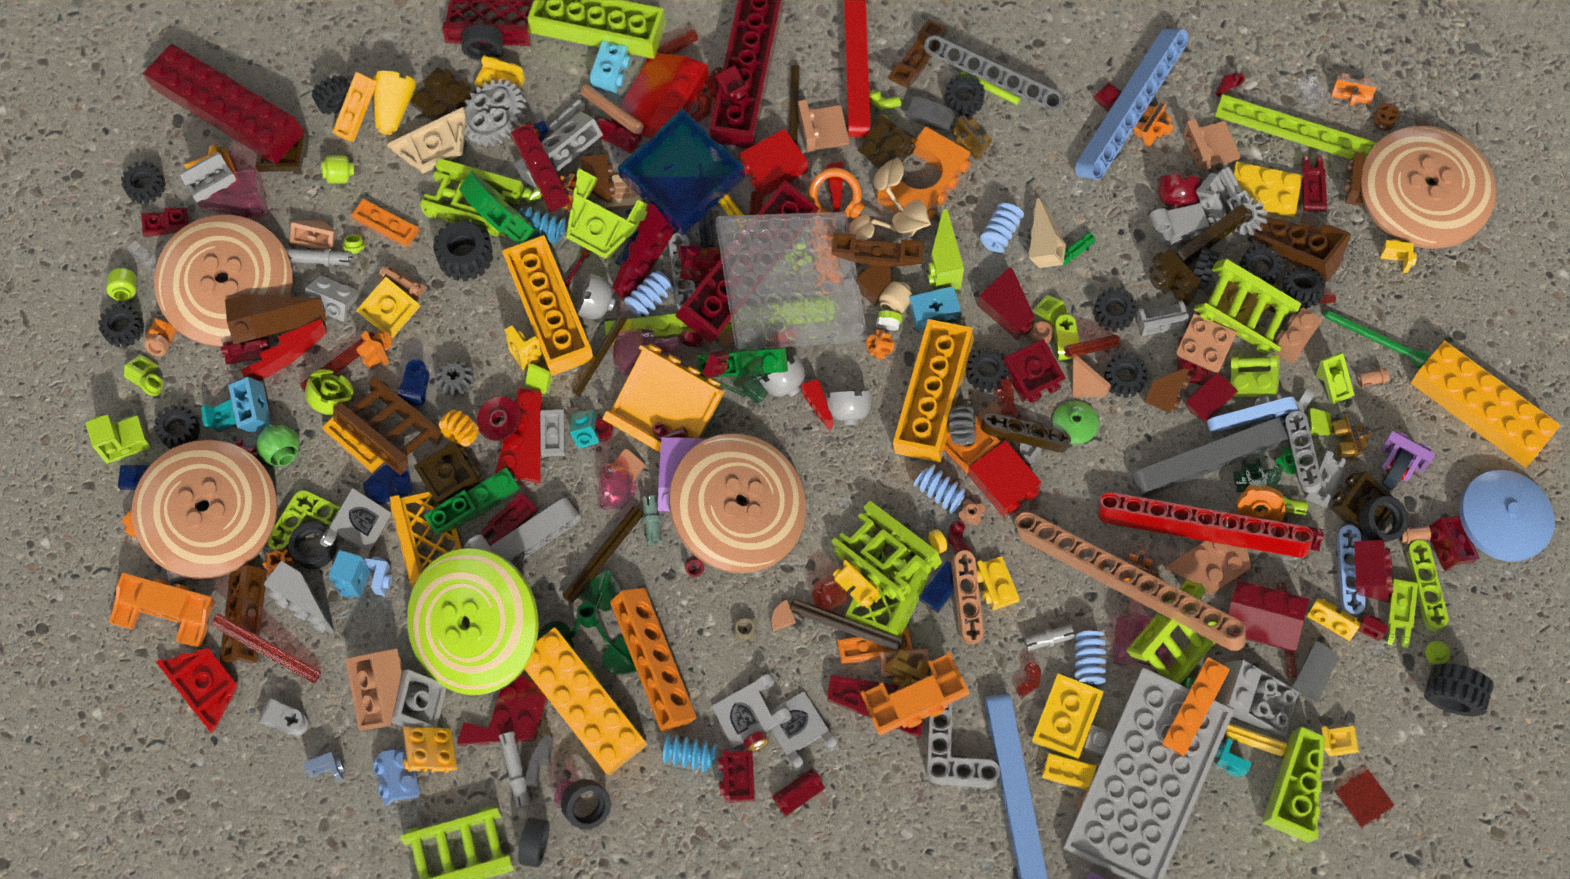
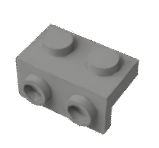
(207, 177)
(1213, 198)
(334, 296)

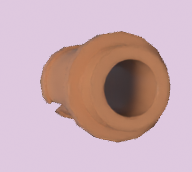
(1373, 377)
(1415, 533)

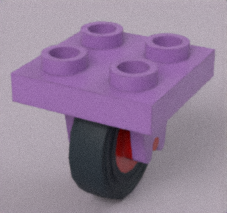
(1406, 453)

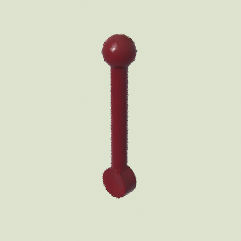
(585, 253)

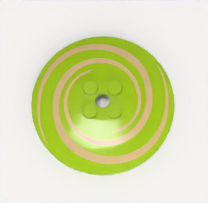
(500, 617)

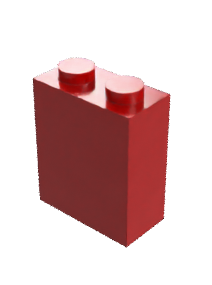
(773, 162)
(1005, 479)

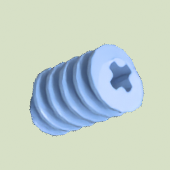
(1001, 227)
(648, 293)
(940, 488)
(1088, 657)

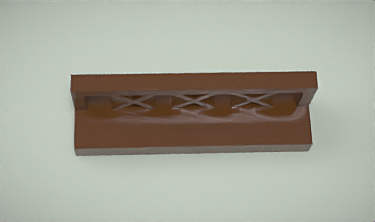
(246, 613)

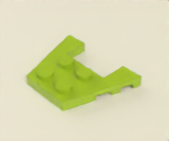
(595, 226)

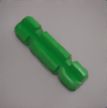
(1078, 247)

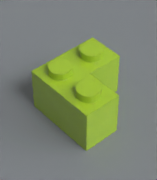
(117, 439)

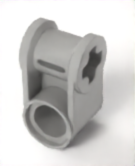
(280, 716)

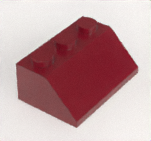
(1269, 615)

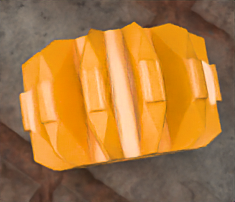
(458, 428)

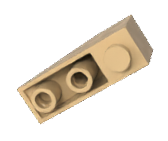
(1046, 242)

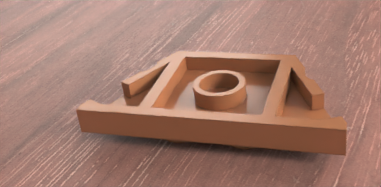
(1212, 565)

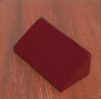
(1210, 397)

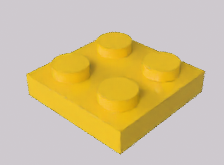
(388, 307)

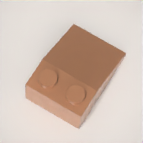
(374, 687)

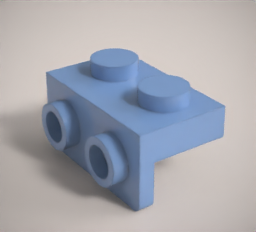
(393, 779)

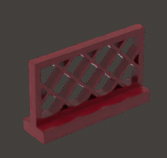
(512, 34)

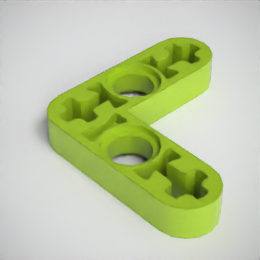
(302, 513)

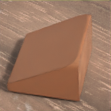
(631, 462)

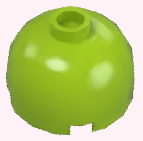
(326, 391)

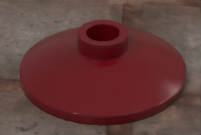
(492, 412)

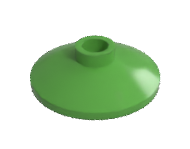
(1079, 431)

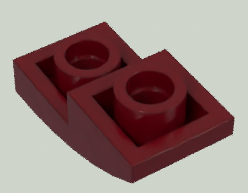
(164, 223)

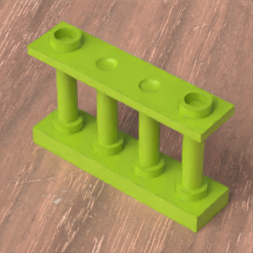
(1264, 294)
(1159, 632)
(474, 869)

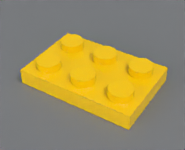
(1272, 187)
(1067, 716)

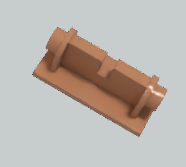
(404, 282)

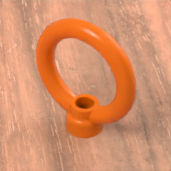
(854, 207)

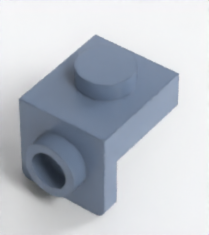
(322, 763)

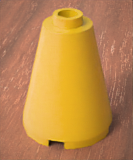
(391, 99)

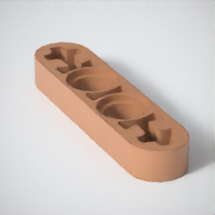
(967, 597)

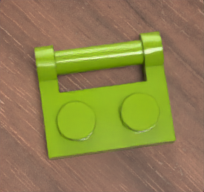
(1255, 383)

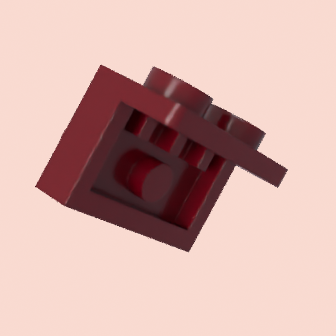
(697, 261)
(738, 776)

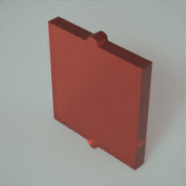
(1364, 798)

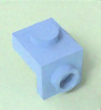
(382, 578)

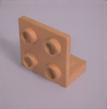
(822, 127)
(1210, 144)
(1206, 343)

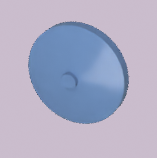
(1507, 515)

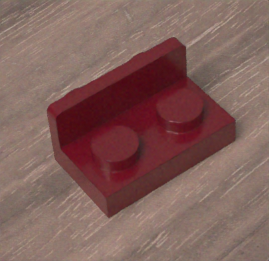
(1452, 543)

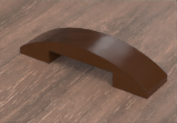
(917, 57)
(876, 252)

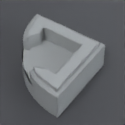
(1029, 453)

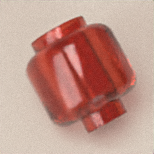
(829, 593)

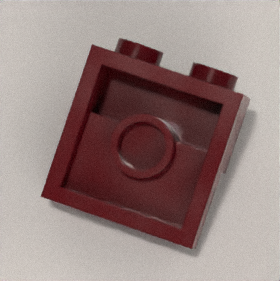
(1034, 371)

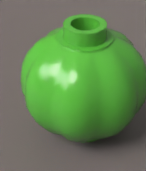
(277, 445)

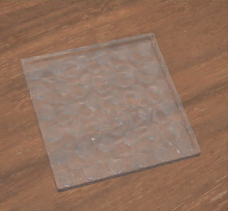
(787, 283)

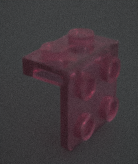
(1126, 631)

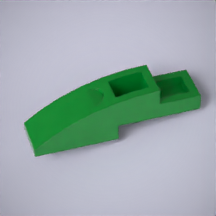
(495, 210)
(773, 360)
(471, 504)

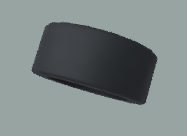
(482, 33)
(1398, 513)
(299, 534)
(598, 816)
(533, 842)

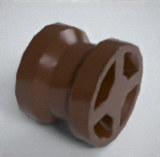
(1391, 115)

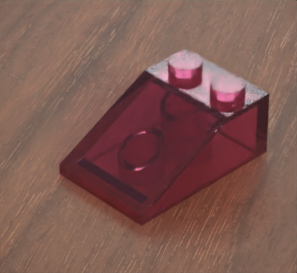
(242, 198)

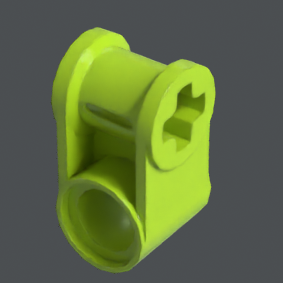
(1065, 337)

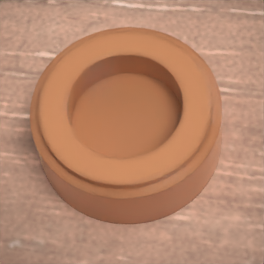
(1041, 331)
(156, 345)

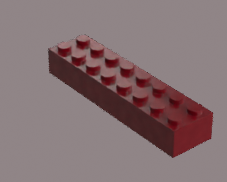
(751, 51)
(223, 103)
(708, 306)

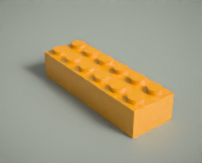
(548, 305)
(933, 390)
(1485, 404)
(583, 702)

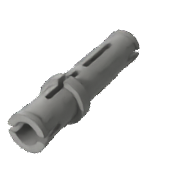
(325, 257)
(515, 770)

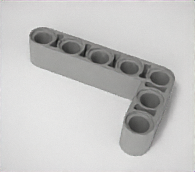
(533, 533)
(950, 764)

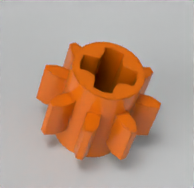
(880, 344)
(277, 556)

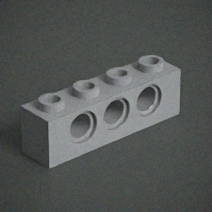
(565, 143)

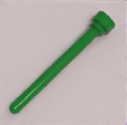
(1417, 357)

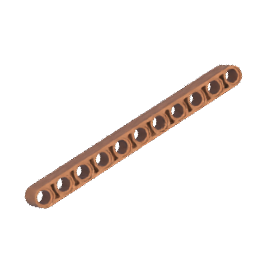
(1136, 586)

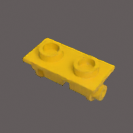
(864, 589)
(1326, 615)

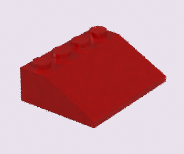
(663, 90)

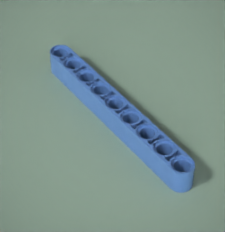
(1131, 104)
(1015, 787)

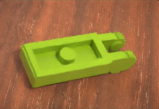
(1401, 610)

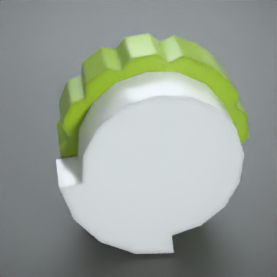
(889, 320)

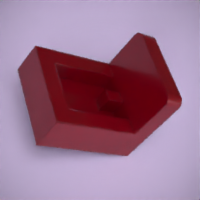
(731, 83)

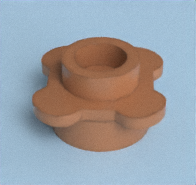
(966, 516)

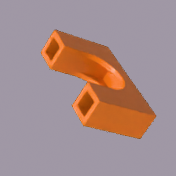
(946, 157)

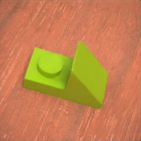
(1336, 378)

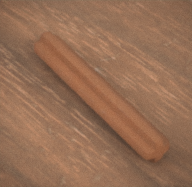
(612, 109)

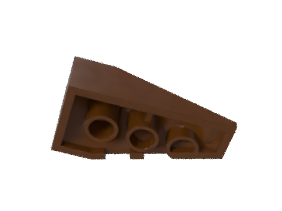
(1305, 244)
(265, 315)

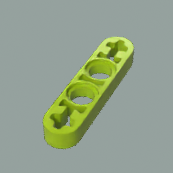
(1427, 585)

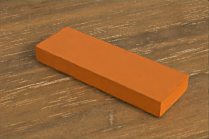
(385, 222)
(859, 649)

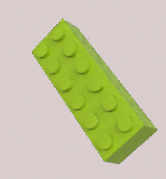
(596, 21)

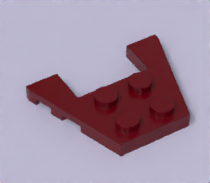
(516, 710)

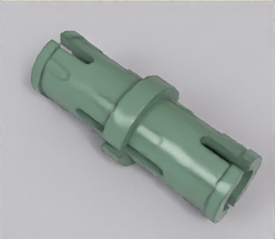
(651, 520)

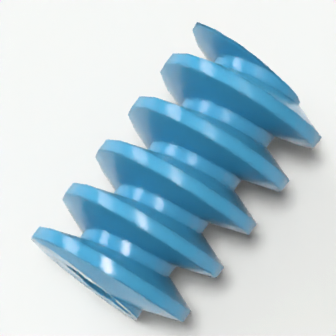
(550, 228)
(688, 753)

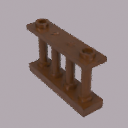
(380, 444)

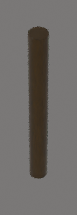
(794, 98)
(598, 357)

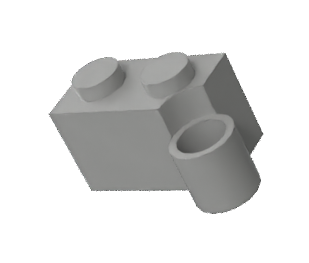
(1179, 224)

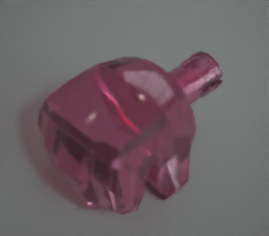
(627, 345)

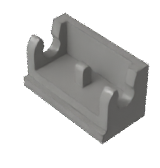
(1162, 319)
(1331, 472)

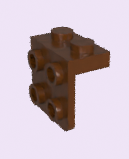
(1353, 183)

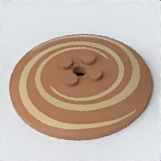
(1421, 213)
(197, 254)
(713, 522)
(209, 541)

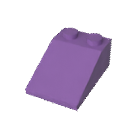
(672, 452)

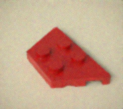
(202, 684)

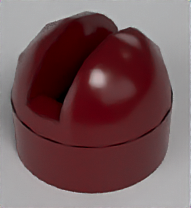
(699, 566)

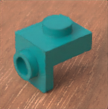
(218, 417)
(583, 428)
(1233, 764)

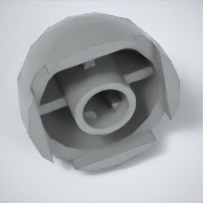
(595, 298)
(786, 382)
(849, 405)

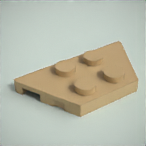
(433, 141)

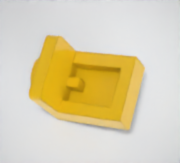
(1399, 251)
(1340, 740)

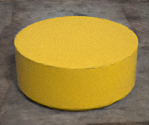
(937, 541)

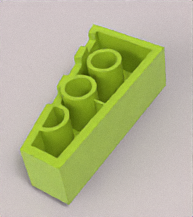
(1295, 795)

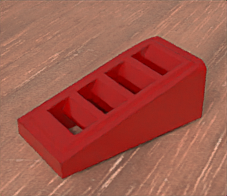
(835, 186)
(816, 399)

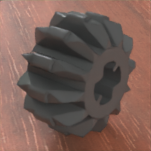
(463, 378)
(962, 425)

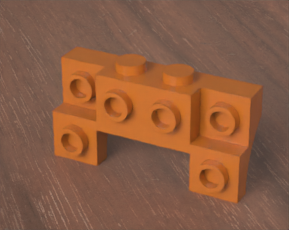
(164, 601)
(918, 700)

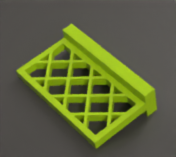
(902, 610)

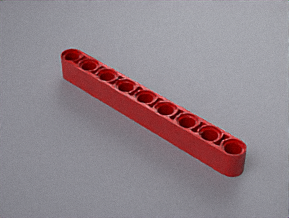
(857, 68)
(1205, 524)

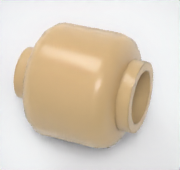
(895, 297)

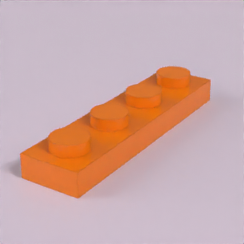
(1195, 706)

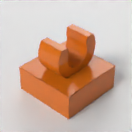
(162, 328)

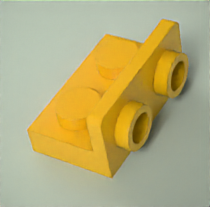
(496, 70)
(522, 350)
(997, 583)

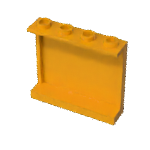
(664, 393)

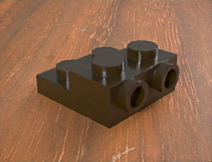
(441, 95)
(887, 142)
(290, 162)
(1172, 274)
(447, 473)
(1360, 489)

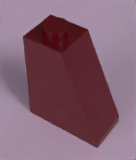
(1008, 305)

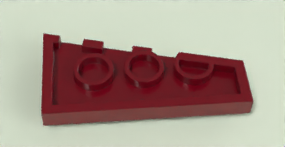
(644, 252)
(846, 693)

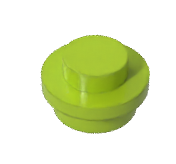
(353, 243)
(151, 384)
(1437, 652)

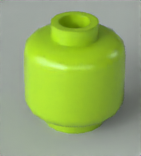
(336, 169)
(121, 284)

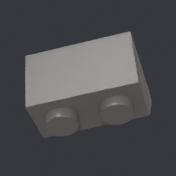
(418, 701)

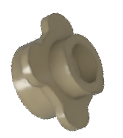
(740, 624)

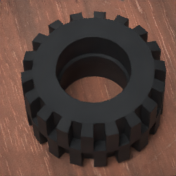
(461, 234)
(1458, 689)

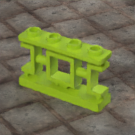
(447, 171)
(899, 538)

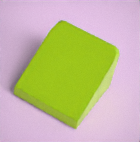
(1050, 309)
(138, 368)
(538, 378)
(1319, 422)

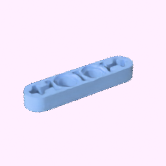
(1252, 415)
(1347, 570)

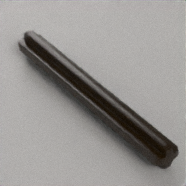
(602, 554)
(846, 624)

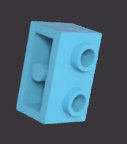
(610, 67)

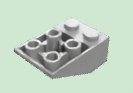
(292, 591)
(1257, 697)

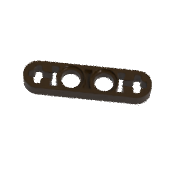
(1214, 234)
(1057, 442)

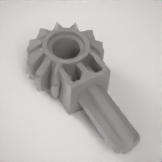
(1240, 197)

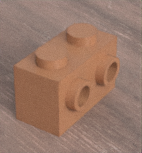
(1298, 335)

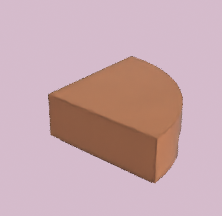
(782, 616)

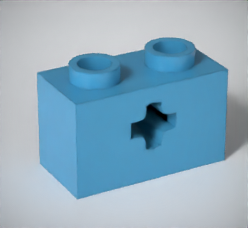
(934, 305)
(250, 405)
(349, 574)

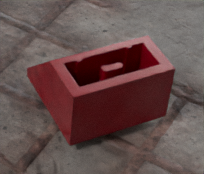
(1373, 569)

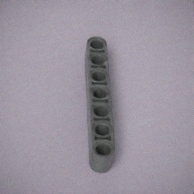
(984, 69)
(1210, 457)

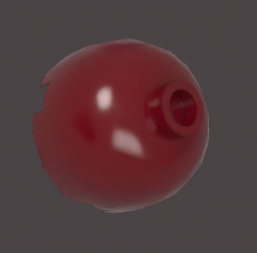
(1178, 191)

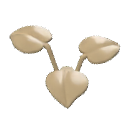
(907, 221)

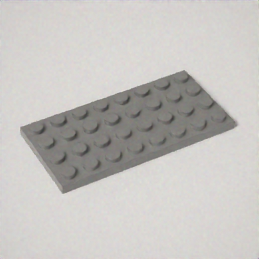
(1142, 787)

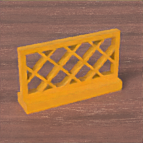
(406, 535)

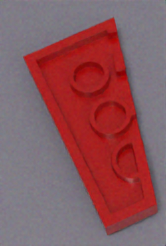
(523, 449)

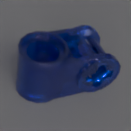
(413, 386)

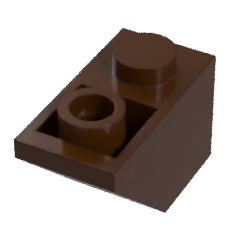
(601, 169)
(873, 282)
(1166, 389)

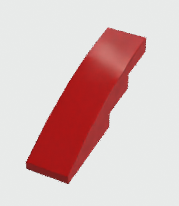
(291, 348)

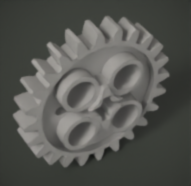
(494, 112)

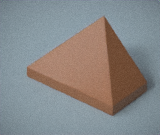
(312, 234)
(1087, 381)

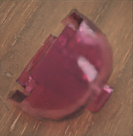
(615, 486)

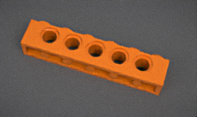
(653, 659)

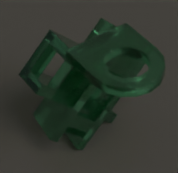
(1265, 477)

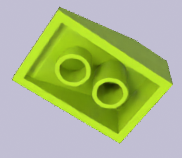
(946, 262)

